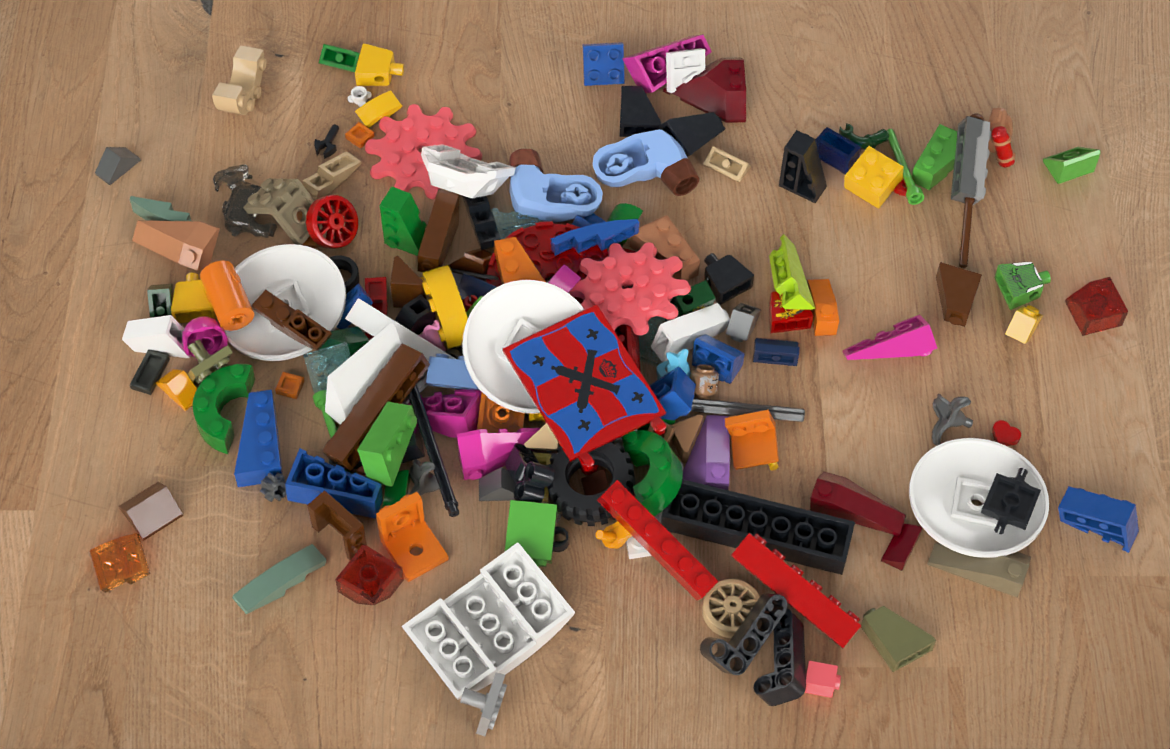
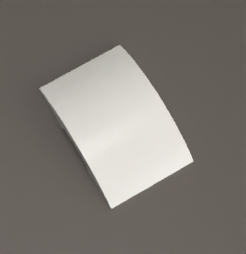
(490, 622)

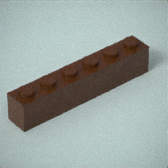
(391, 385)

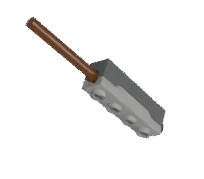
(970, 172)

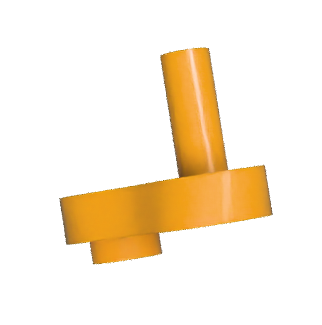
(613, 536)

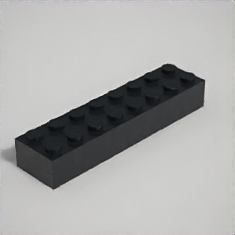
(730, 516)

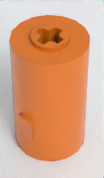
(226, 295)

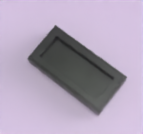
(149, 372)

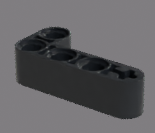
(770, 610)
(789, 673)

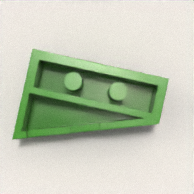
(936, 158)

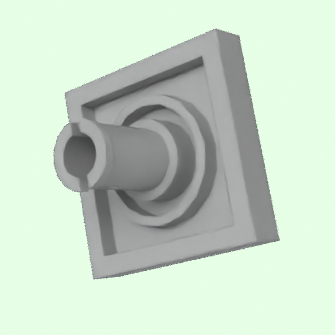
(487, 703)

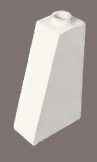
(682, 331)

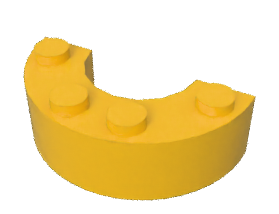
(447, 303)

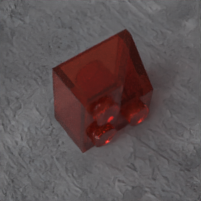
(1097, 307)
(369, 577)

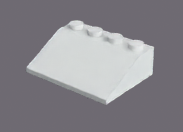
(356, 374)

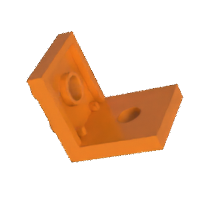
(404, 528)

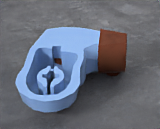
(644, 158)
(550, 195)

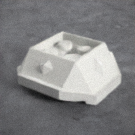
(463, 174)

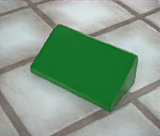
(339, 58)
(399, 488)

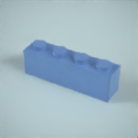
(449, 373)

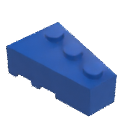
(1101, 514)

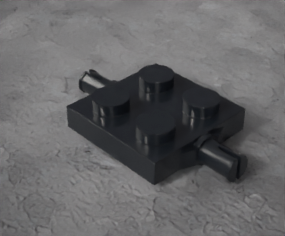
(1011, 501)

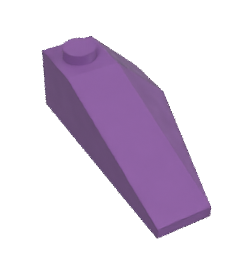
(710, 455)

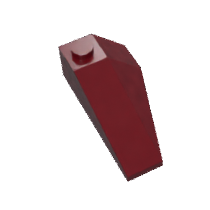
(847, 500)

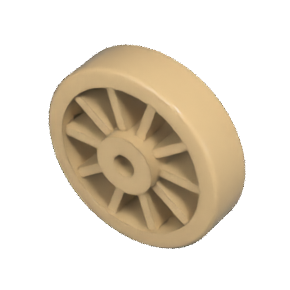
(729, 606)

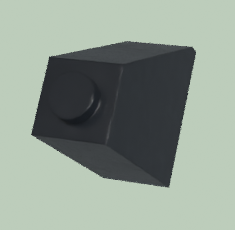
(636, 112)
(694, 130)

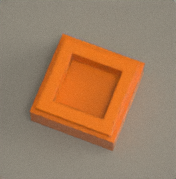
(359, 135)
(289, 385)

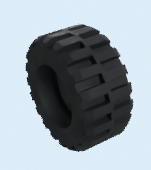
(586, 507)

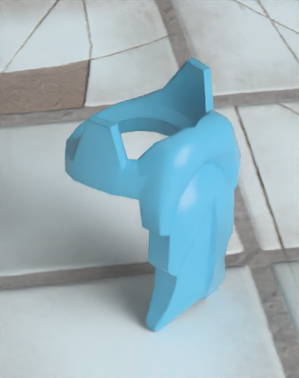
(673, 362)

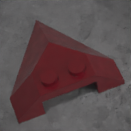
(718, 90)

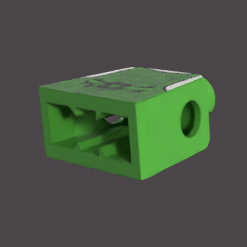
(1020, 283)

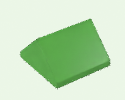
(1072, 163)

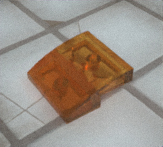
(119, 562)

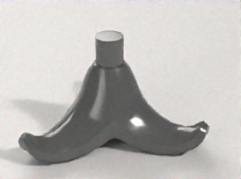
(949, 415)
(423, 480)

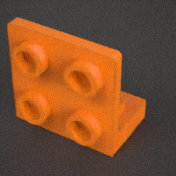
(753, 439)

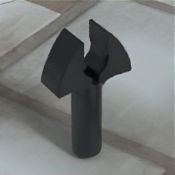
(330, 148)

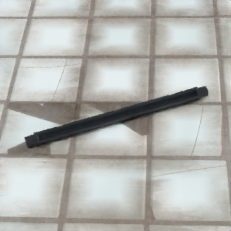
(446, 490)

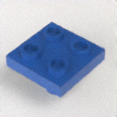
(603, 64)

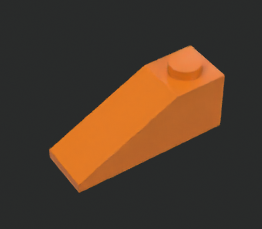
(825, 312)

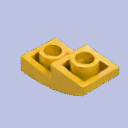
(377, 108)

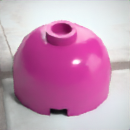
(208, 331)

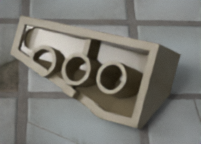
(999, 573)

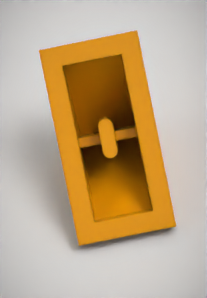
(178, 387)

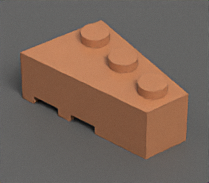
(668, 244)

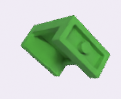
(533, 528)

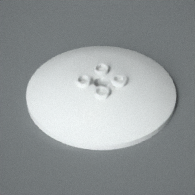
(297, 277)
(502, 319)
(964, 471)

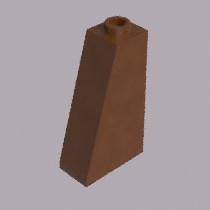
(439, 231)

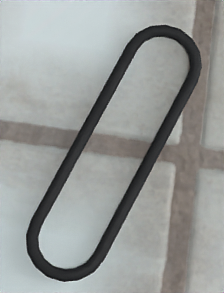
(474, 274)

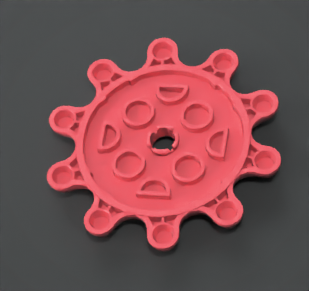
(401, 143)
(650, 292)

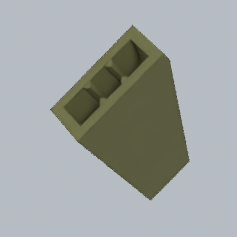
(895, 637)

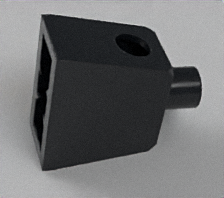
(727, 277)

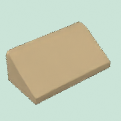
(726, 164)

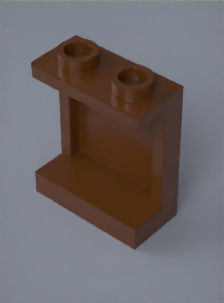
(326, 511)

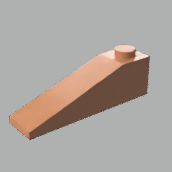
(180, 241)

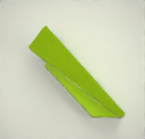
(789, 277)

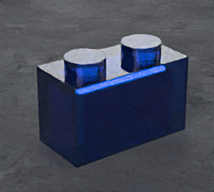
(837, 150)

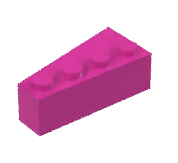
(649, 66)

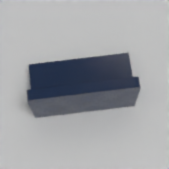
(776, 352)

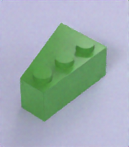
(387, 443)

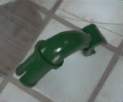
(868, 140)

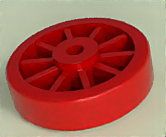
(332, 221)

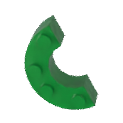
(212, 395)
(665, 470)

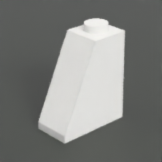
(155, 334)

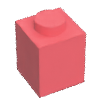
(822, 679)

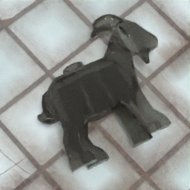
(234, 214)

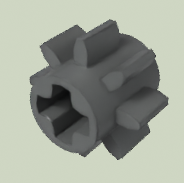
(273, 487)

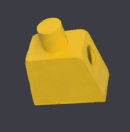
(376, 66)
(190, 300)

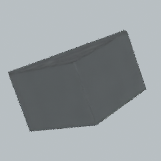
(115, 163)
(497, 486)

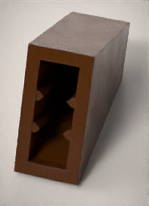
(956, 292)

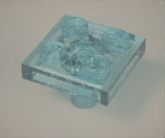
(325, 361)

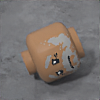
(706, 381)

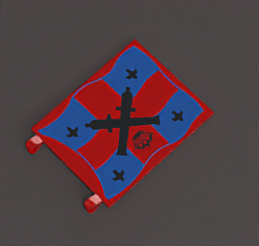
(585, 384)

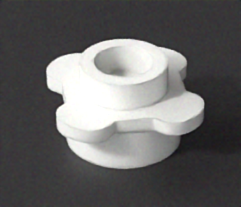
(359, 95)

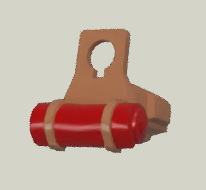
(1001, 135)

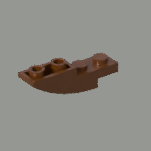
(291, 321)

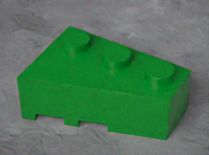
(401, 221)

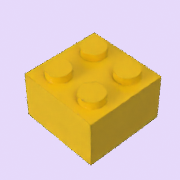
(873, 177)

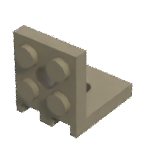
(283, 200)

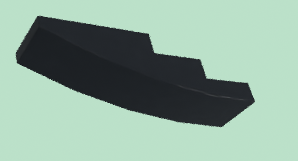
(482, 221)

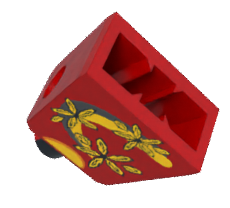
(787, 319)

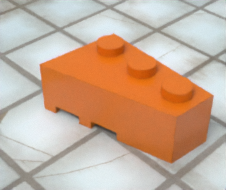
(514, 262)

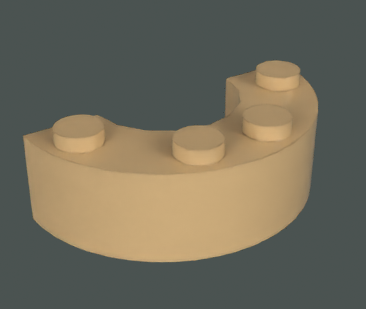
(245, 82)

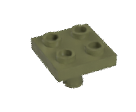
(206, 361)

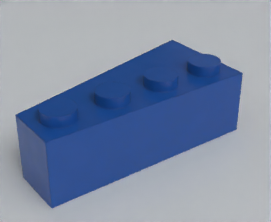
(313, 475)

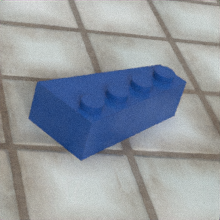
(259, 441)

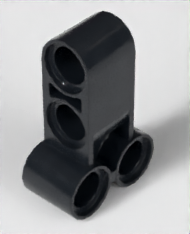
(528, 474)

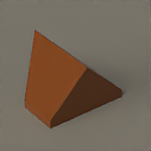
(473, 261)

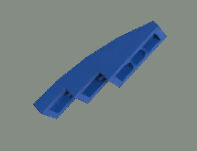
(598, 234)

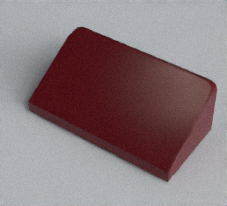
(902, 546)

